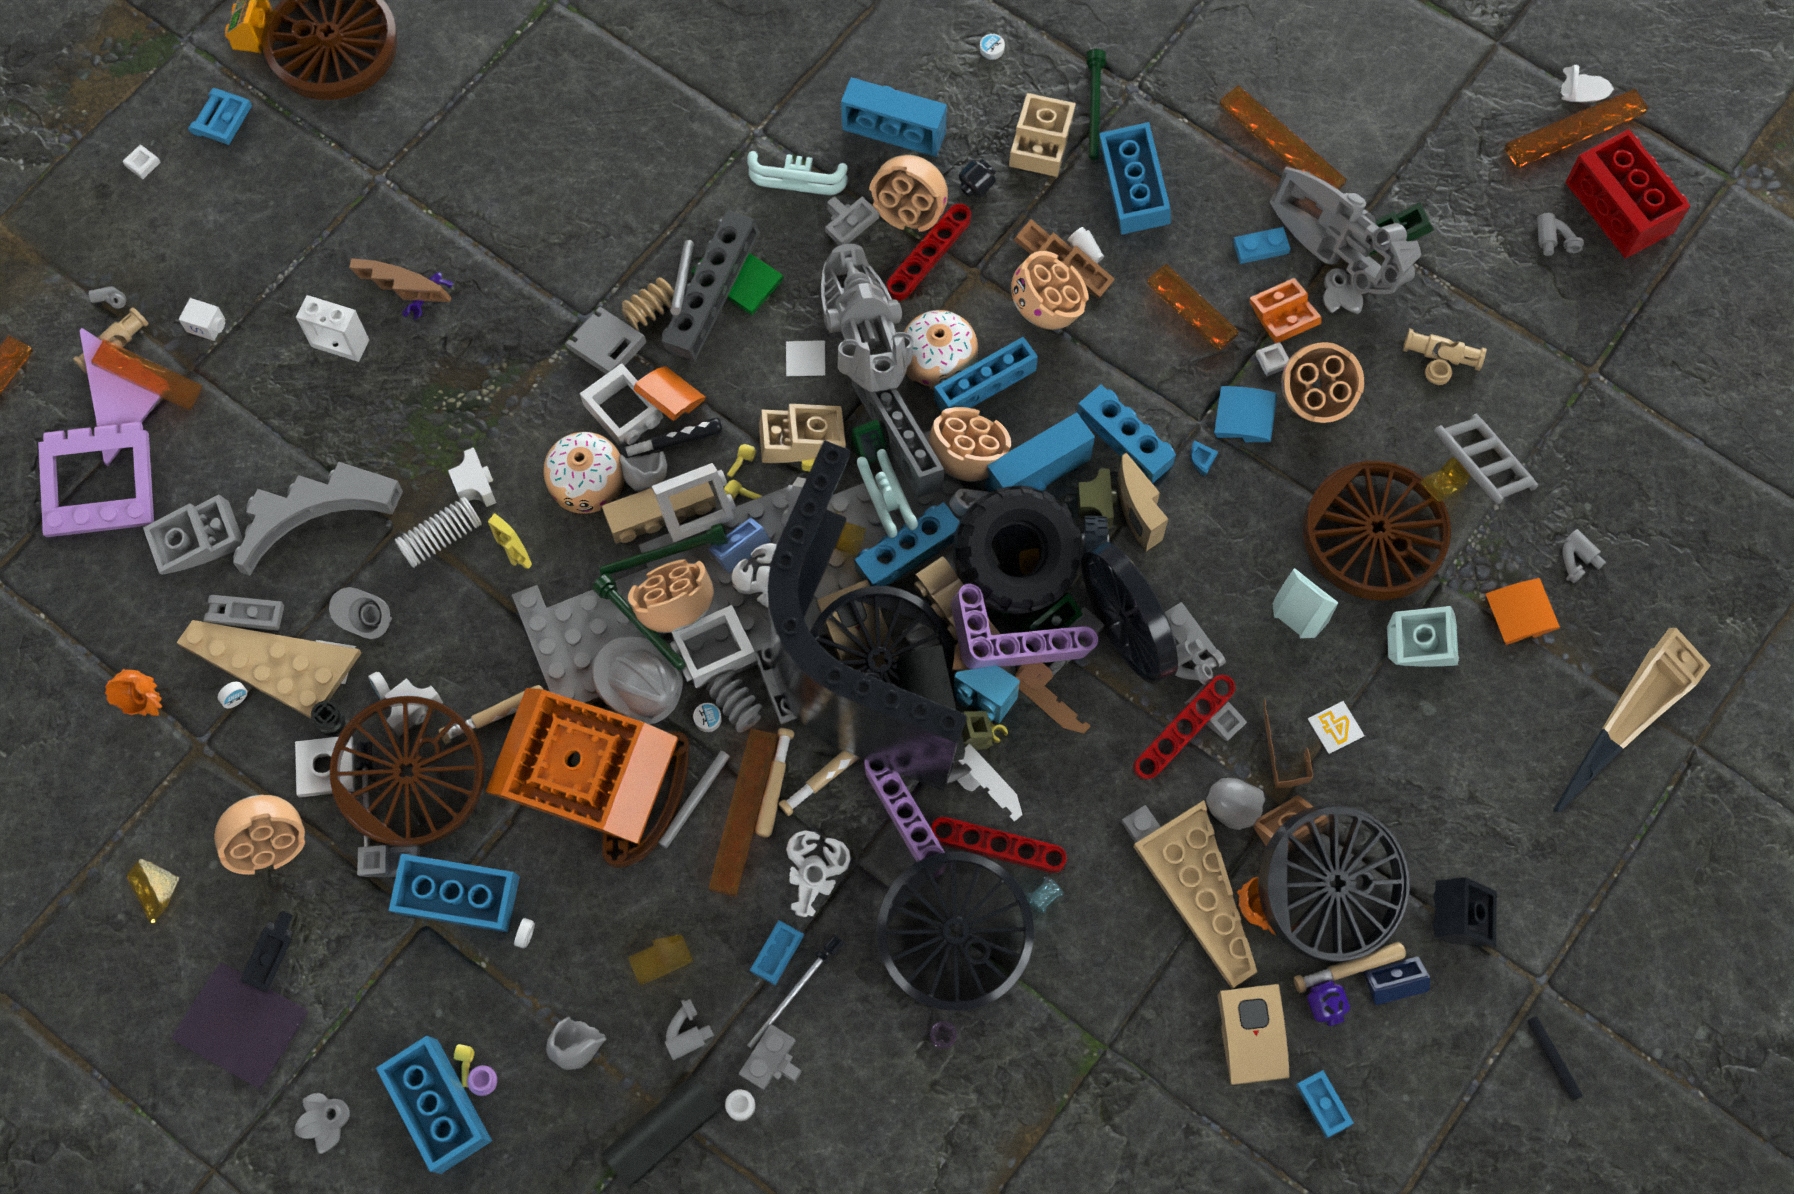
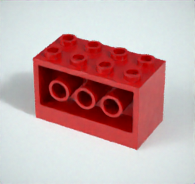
(1627, 193)

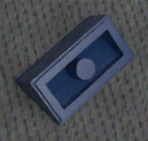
(1397, 980)

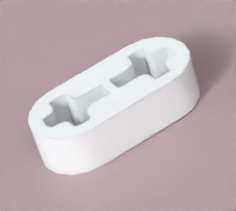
(963, 499)

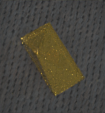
(152, 887)

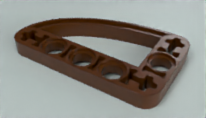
(634, 855)

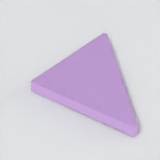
(113, 397)

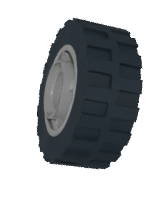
(1094, 532)

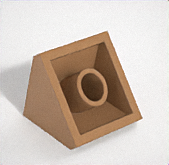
(1271, 821)

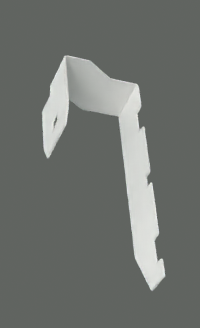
(986, 776)

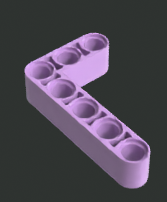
(1014, 642)
(908, 826)

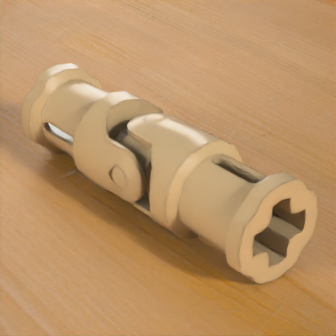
(123, 330)
(1447, 350)

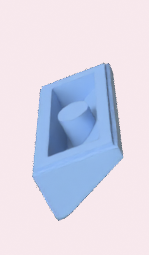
(740, 544)

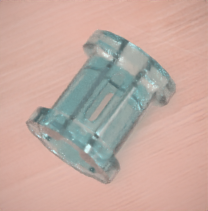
(1044, 895)

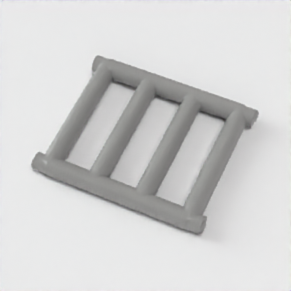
(1480, 474)

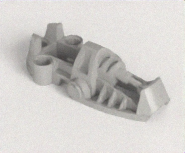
(1345, 233)
(864, 310)

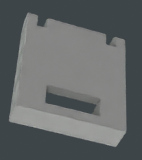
(601, 337)

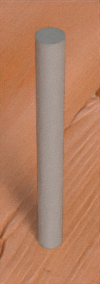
(682, 277)
(693, 799)

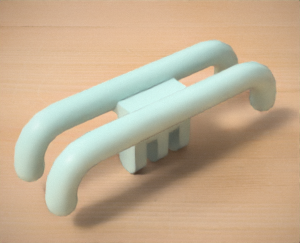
(797, 176)
(889, 495)

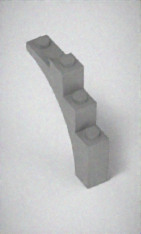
(307, 499)

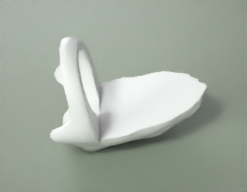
(1584, 87)

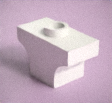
(472, 480)
(416, 713)

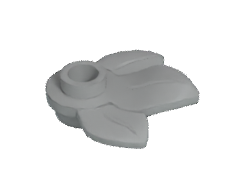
(1341, 294)
(318, 1122)

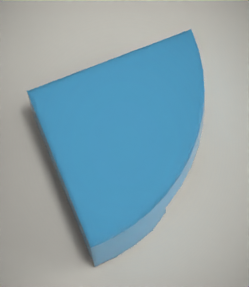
(1202, 457)

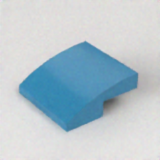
(1245, 414)

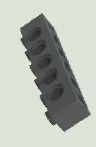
(711, 298)
(904, 439)

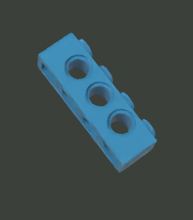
(987, 376)
(1110, 431)
(925, 546)

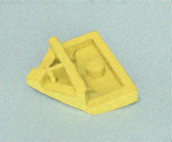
(510, 541)

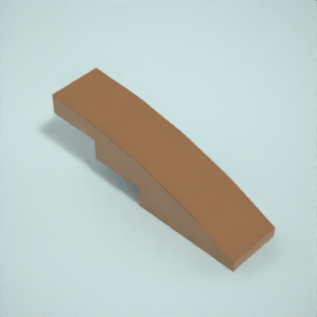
(1035, 239)
(403, 281)

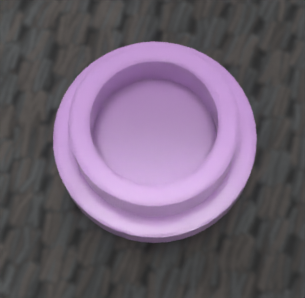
(482, 1080)

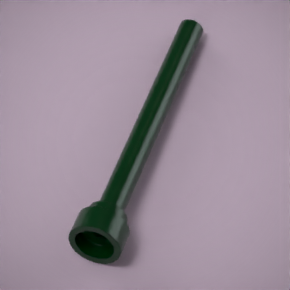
(1096, 61)
(715, 535)
(606, 588)

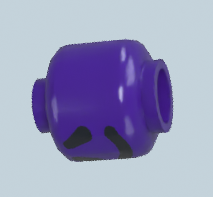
(1328, 1003)

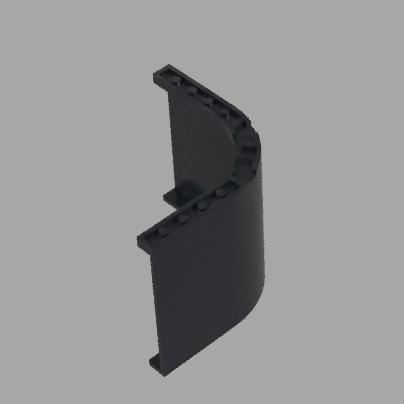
(824, 694)

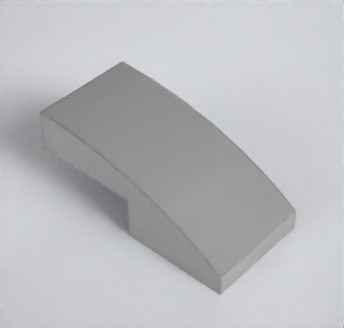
(1224, 722)
(382, 860)

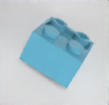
(987, 690)

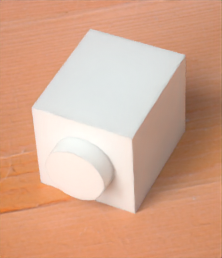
(202, 319)

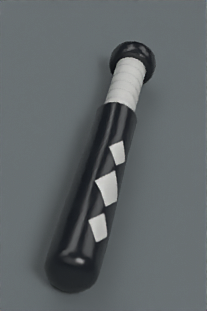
(682, 435)

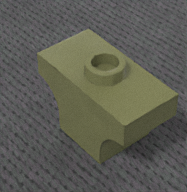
(1096, 497)
(977, 730)

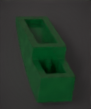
(1412, 219)

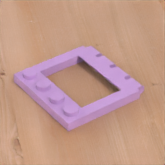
(100, 515)

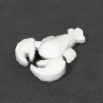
(744, 582)
(813, 870)

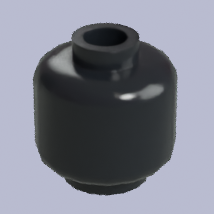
(977, 178)

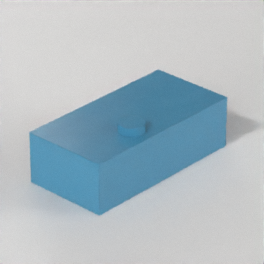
(893, 116)
(1135, 178)
(1043, 457)
(454, 893)
(433, 1104)

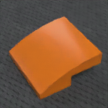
(1285, 310)
(668, 392)
(1522, 611)

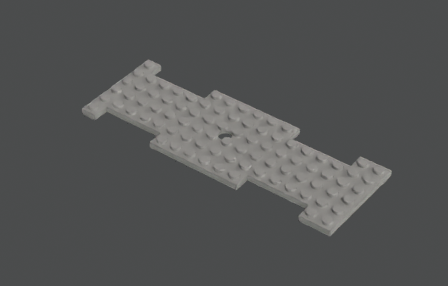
(575, 630)

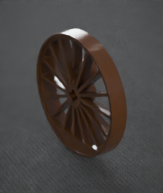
(327, 40)
(1369, 521)
(362, 818)

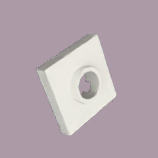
(314, 783)

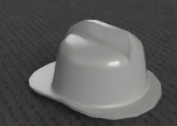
(360, 612)

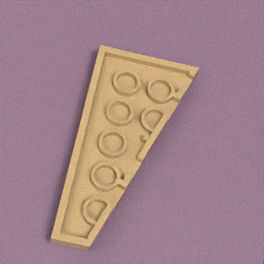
(280, 666)
(1194, 877)

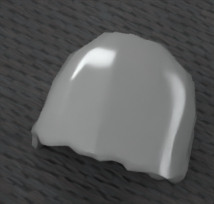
(644, 471)
(1235, 803)
(573, 1044)

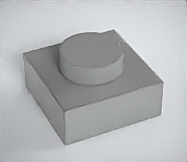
(1140, 823)

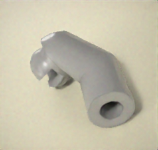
(108, 294)

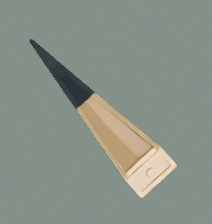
(1660, 682)

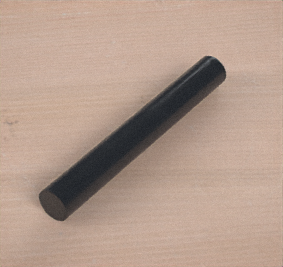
(1554, 1058)

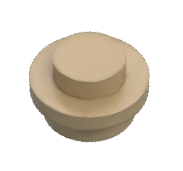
(1438, 372)

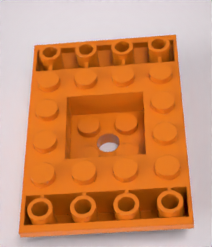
(617, 769)

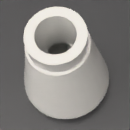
(1085, 241)

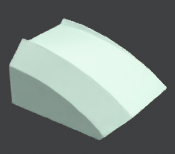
(1303, 605)
(1423, 637)

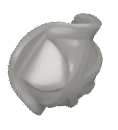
(636, 679)

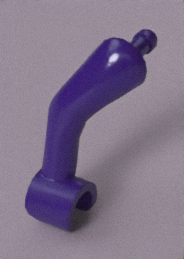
(416, 305)

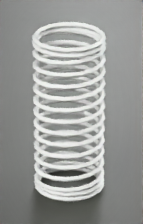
(407, 550)

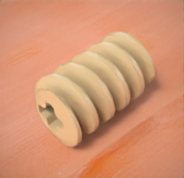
(647, 303)

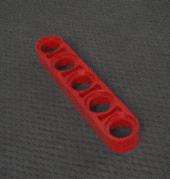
(931, 240)
(1195, 719)
(1013, 843)

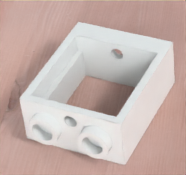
(340, 327)
(606, 388)
(686, 481)
(733, 662)

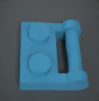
(226, 118)

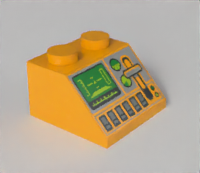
(248, 24)

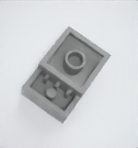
(193, 535)

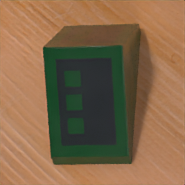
(867, 440)

